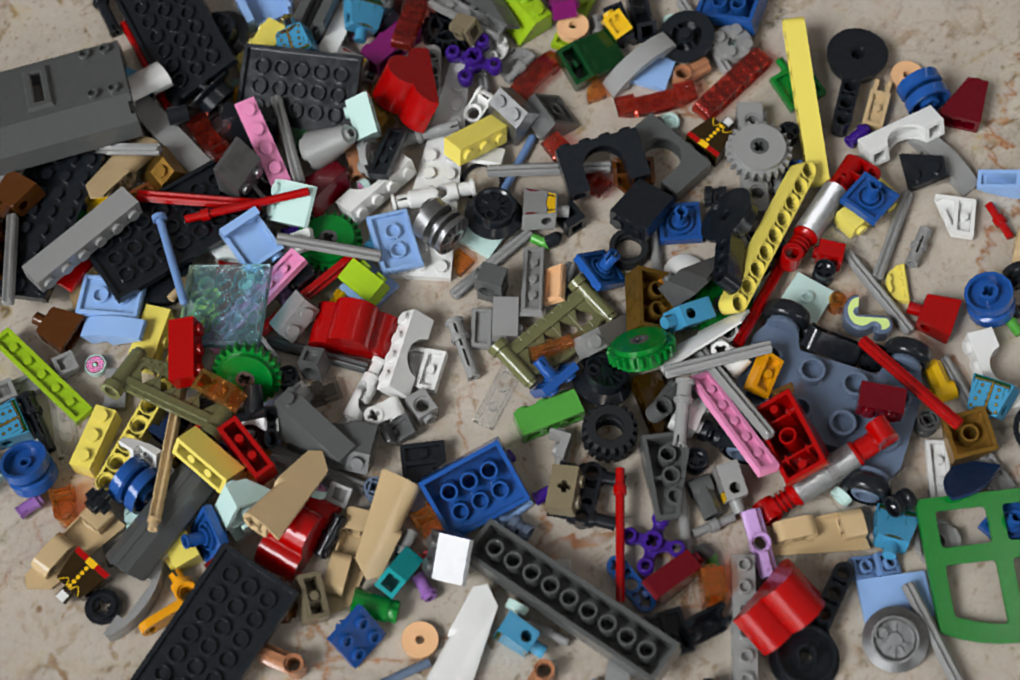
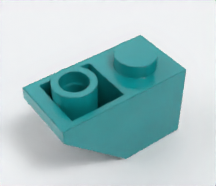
(399, 572)

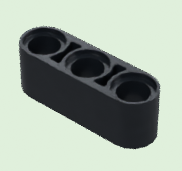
(832, 345)

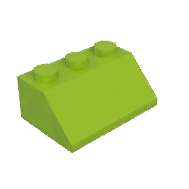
(532, 17)

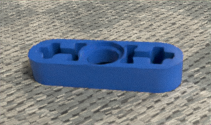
(630, 593)

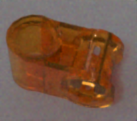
(63, 502)
(425, 520)

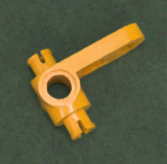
(180, 586)

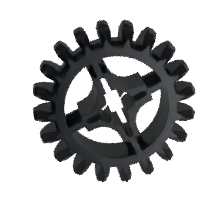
(443, 37)

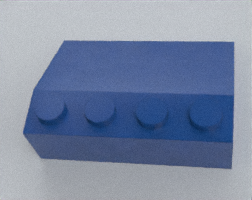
(728, 12)
(474, 488)

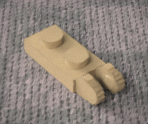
(877, 106)

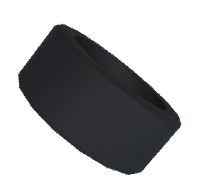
(629, 263)

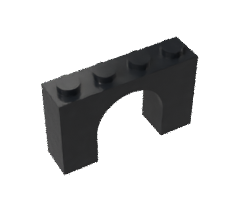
(623, 144)

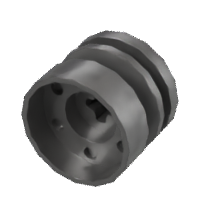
(440, 226)

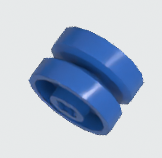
(923, 89)
(990, 299)
(29, 468)
(133, 484)

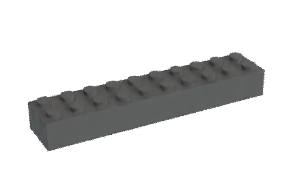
(573, 603)

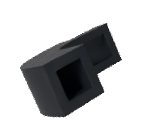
(641, 19)

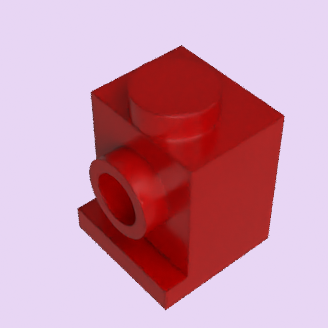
(829, 250)

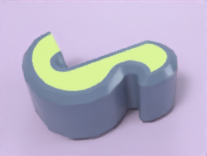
(861, 324)

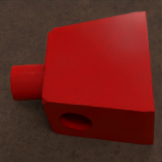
(935, 316)

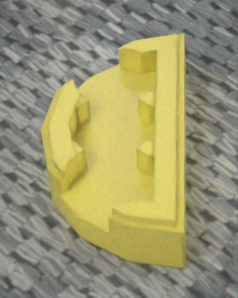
(897, 284)

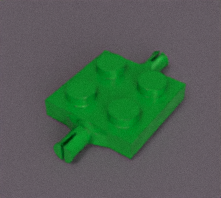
(782, 85)

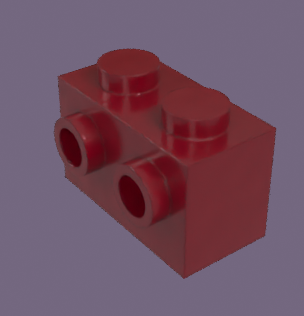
(881, 399)

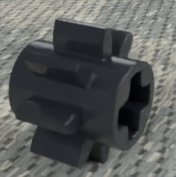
(98, 501)

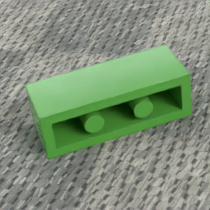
(548, 413)

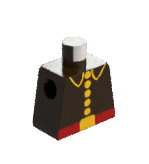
(711, 138)
(81, 577)

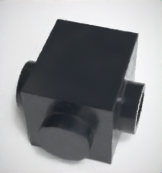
(303, 279)

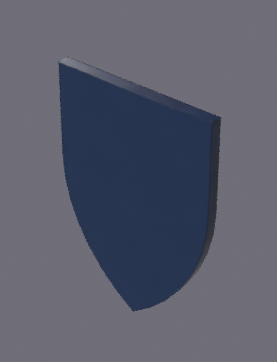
(968, 478)

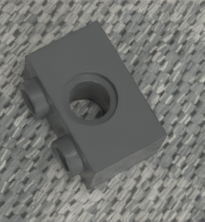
(491, 281)

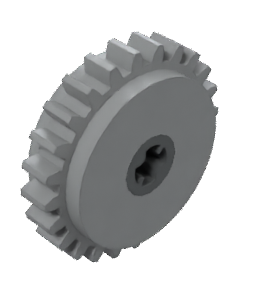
(758, 151)

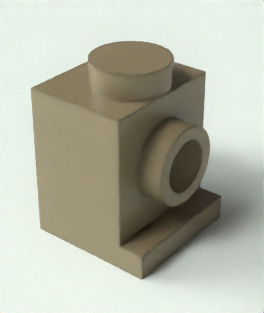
(466, 28)

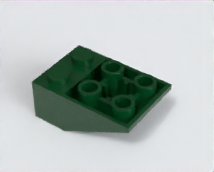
(589, 58)

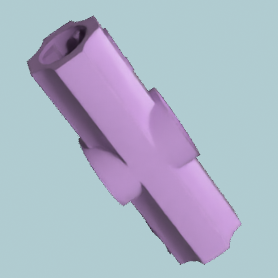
(755, 528)

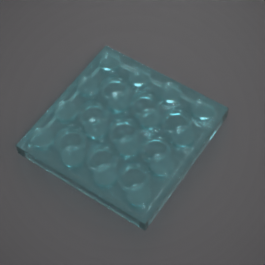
(228, 302)

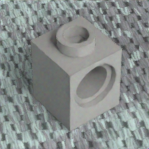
(419, 399)

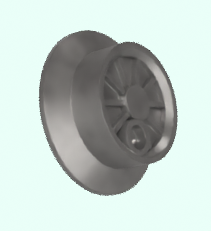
(895, 639)

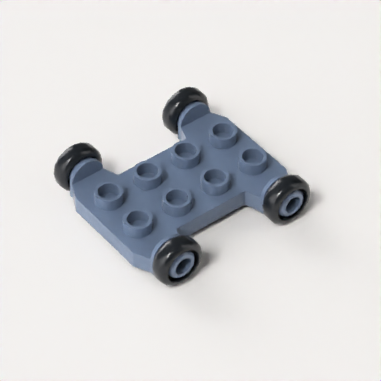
(830, 393)

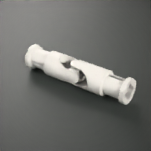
(420, 197)
(364, 392)

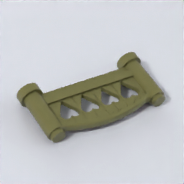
(584, 299)
(129, 379)

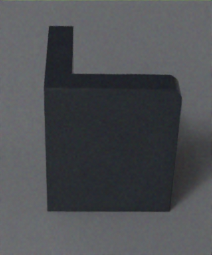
(574, 223)

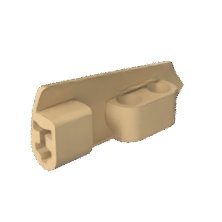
(118, 172)
(288, 496)
(383, 525)
(85, 531)
(819, 534)
(343, 570)

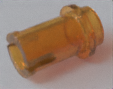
(837, 301)

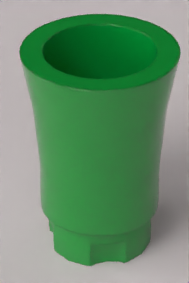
(378, 606)

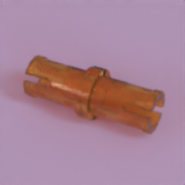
(564, 343)

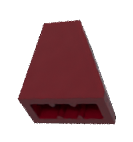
(966, 105)
(330, 184)
(673, 576)

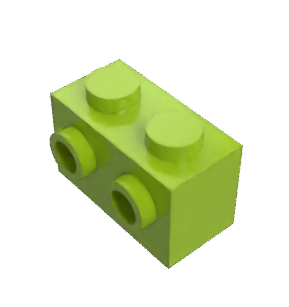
(364, 282)

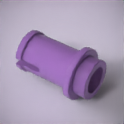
(29, 506)
(423, 585)

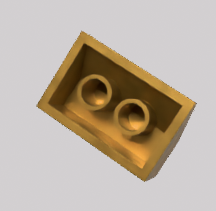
(643, 298)

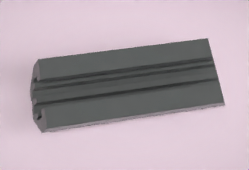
(315, 15)
(140, 550)

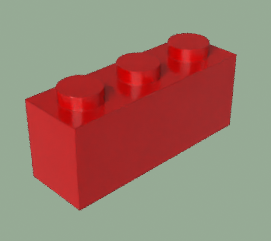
(184, 351)
(247, 451)

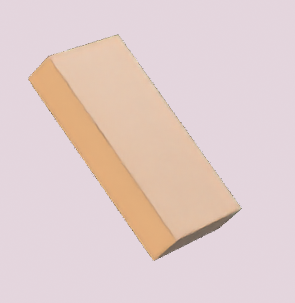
(554, 285)

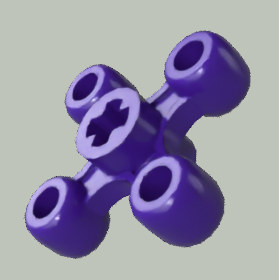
(474, 60)
(650, 552)

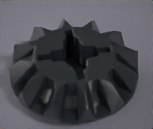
(93, 605)

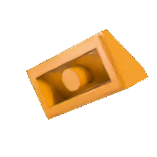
(763, 375)

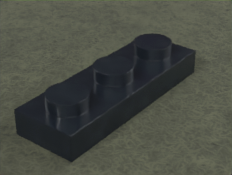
(388, 153)

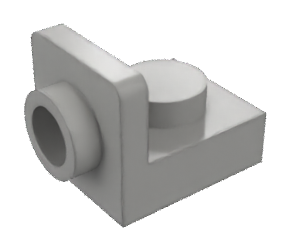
(562, 443)

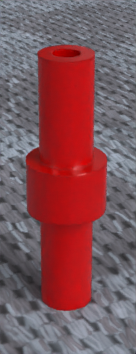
(999, 220)

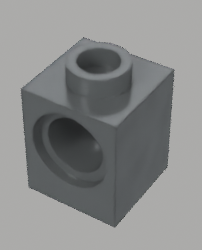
(313, 363)

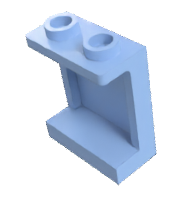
(257, 11)
(251, 239)

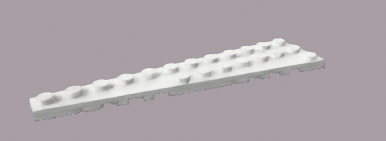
(438, 170)

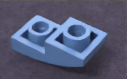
(873, 566)

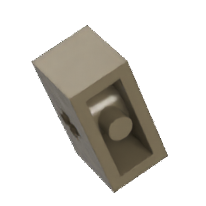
(561, 479)
(312, 601)

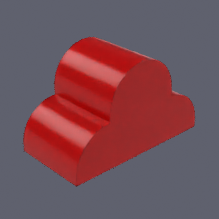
(409, 88)
(353, 328)
(796, 440)
(296, 546)
(779, 608)

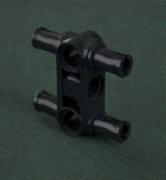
(590, 497)

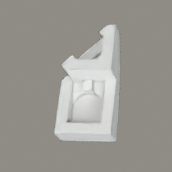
(143, 450)

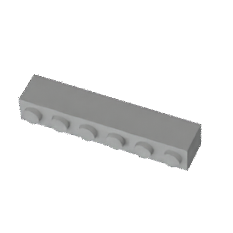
(82, 239)

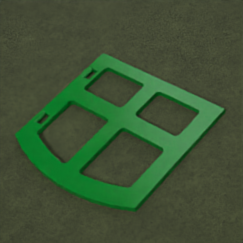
(1000, 550)

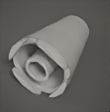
(326, 144)

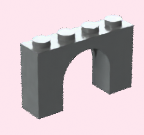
(692, 166)

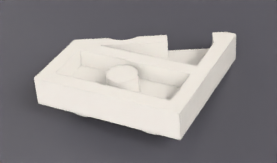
(957, 215)
(427, 367)

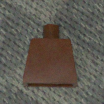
(18, 194)
(59, 328)

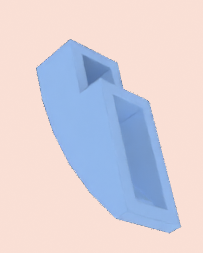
(999, 182)
(113, 329)

